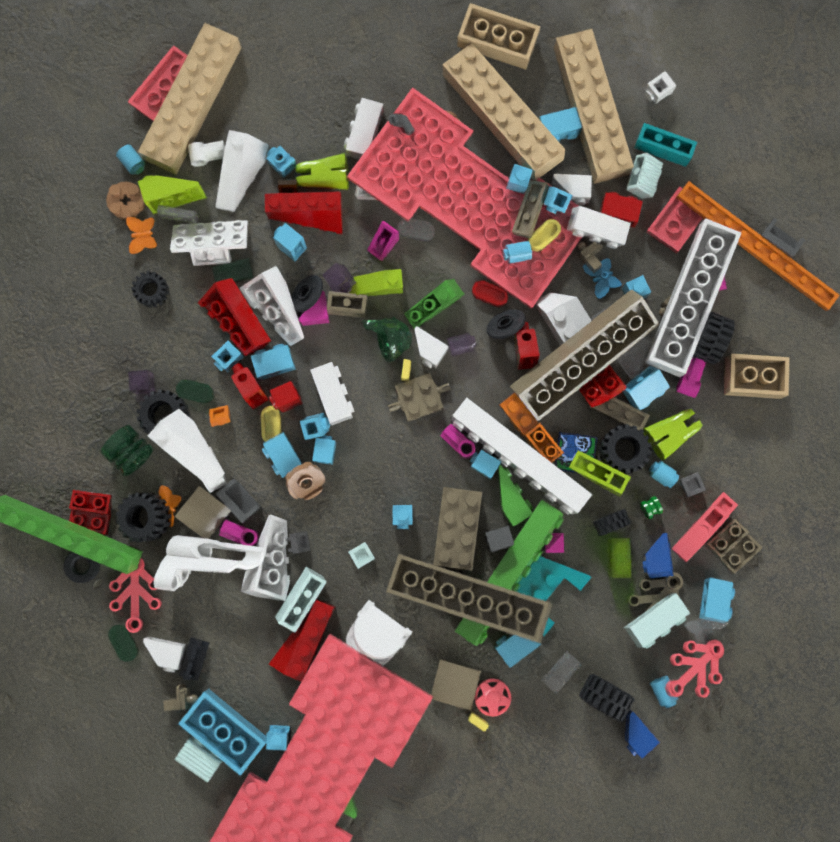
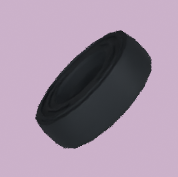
(72, 574)

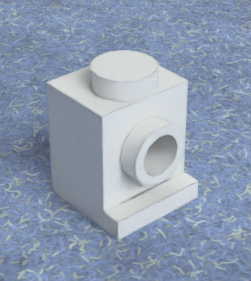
(663, 84)

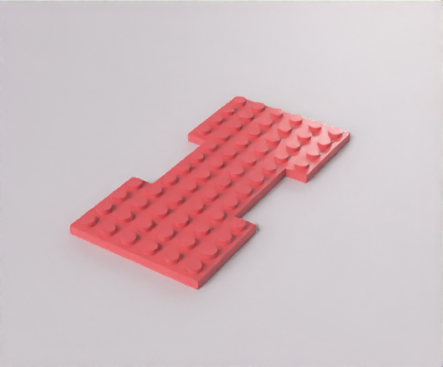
(461, 192)
(351, 716)

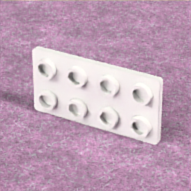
(209, 241)

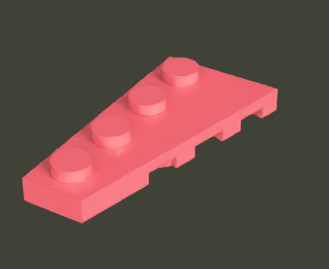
(155, 88)

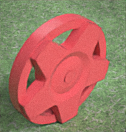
(492, 697)

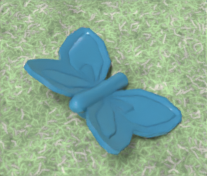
(604, 277)

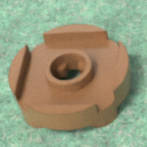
(117, 193)
(298, 475)

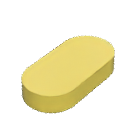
(544, 235)
(270, 422)

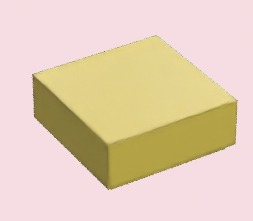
(406, 370)
(478, 721)

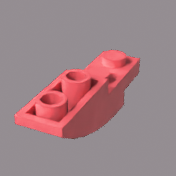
(704, 527)

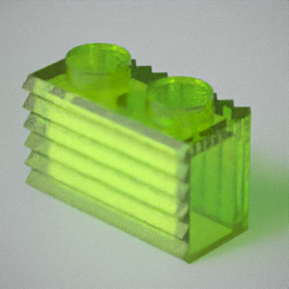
(619, 558)

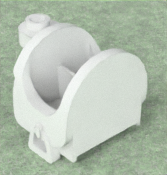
(376, 634)

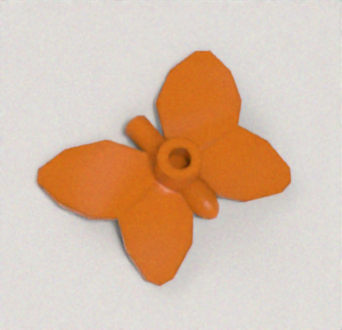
(143, 234)
(172, 501)

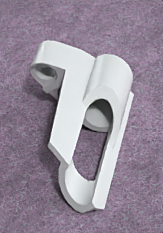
(194, 554)

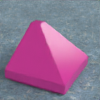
(556, 544)

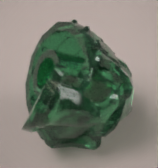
(392, 336)

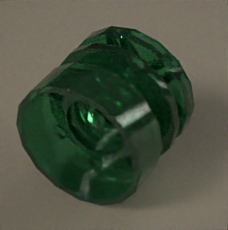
(126, 450)

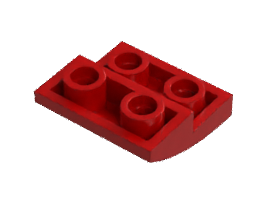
(602, 387)
(91, 510)

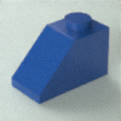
(659, 559)
(638, 736)

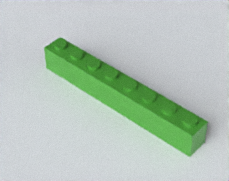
(69, 535)
(517, 561)

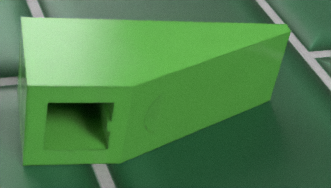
(434, 303)
(512, 503)

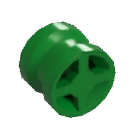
(651, 507)

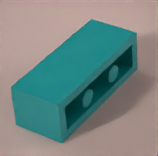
(665, 145)

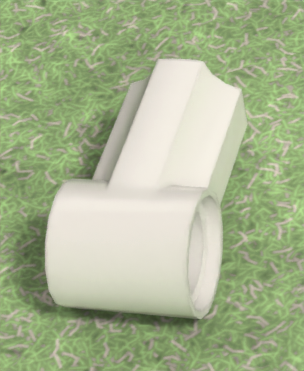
(202, 153)

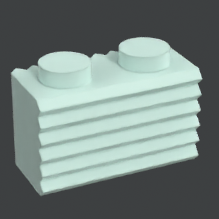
(644, 176)
(198, 759)

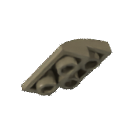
(203, 513)
(734, 546)
(455, 684)

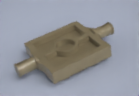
(419, 397)

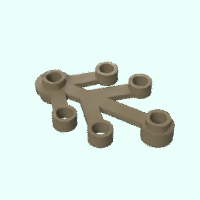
(655, 598)

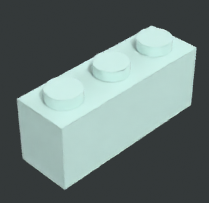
(300, 599)
(657, 621)

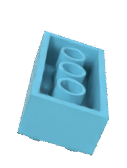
(223, 731)

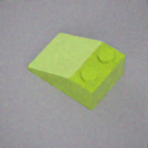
(169, 192)

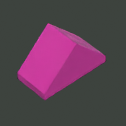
(383, 241)
(316, 314)

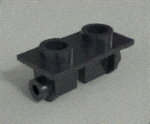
(194, 659)

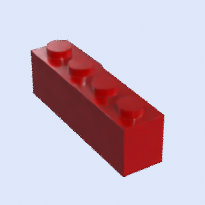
(309, 209)
(235, 316)
(301, 646)

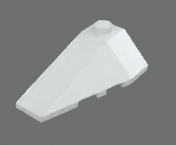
(240, 164)
(272, 298)
(184, 442)
(270, 577)

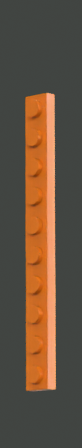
(760, 247)

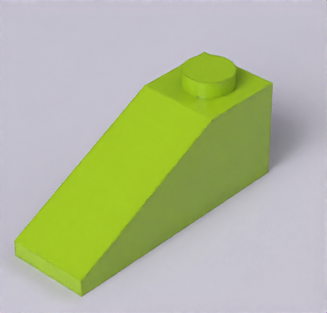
(378, 283)
(600, 473)

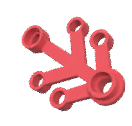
(134, 591)
(698, 667)

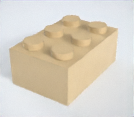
(756, 376)

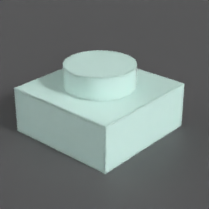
(361, 555)

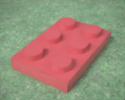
(674, 224)

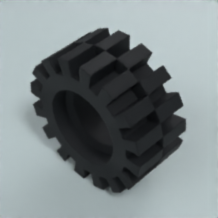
(140, 283)
(612, 522)

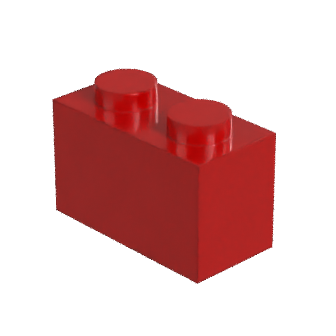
(621, 207)
(285, 397)

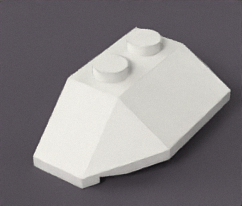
(563, 315)

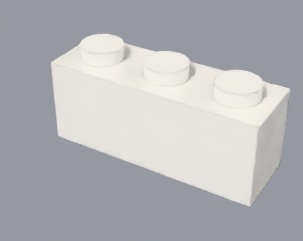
(364, 127)
(598, 227)
(332, 393)

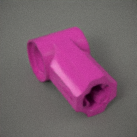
(690, 382)
(457, 440)
(237, 533)

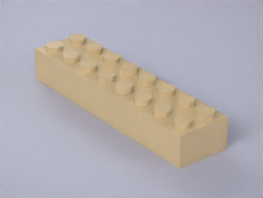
(592, 97)
(190, 98)
(503, 111)

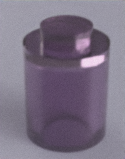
(461, 344)

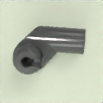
(401, 121)

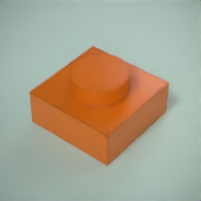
(219, 415)

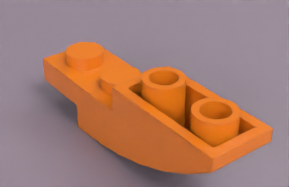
(530, 429)

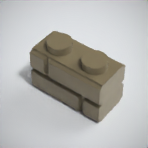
(347, 304)

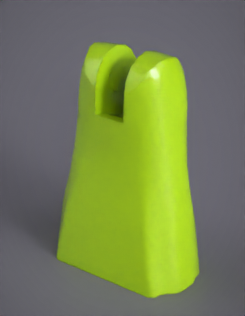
(324, 173)
(671, 433)

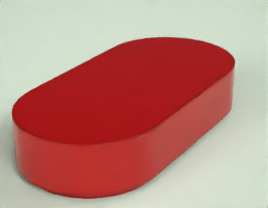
(490, 293)

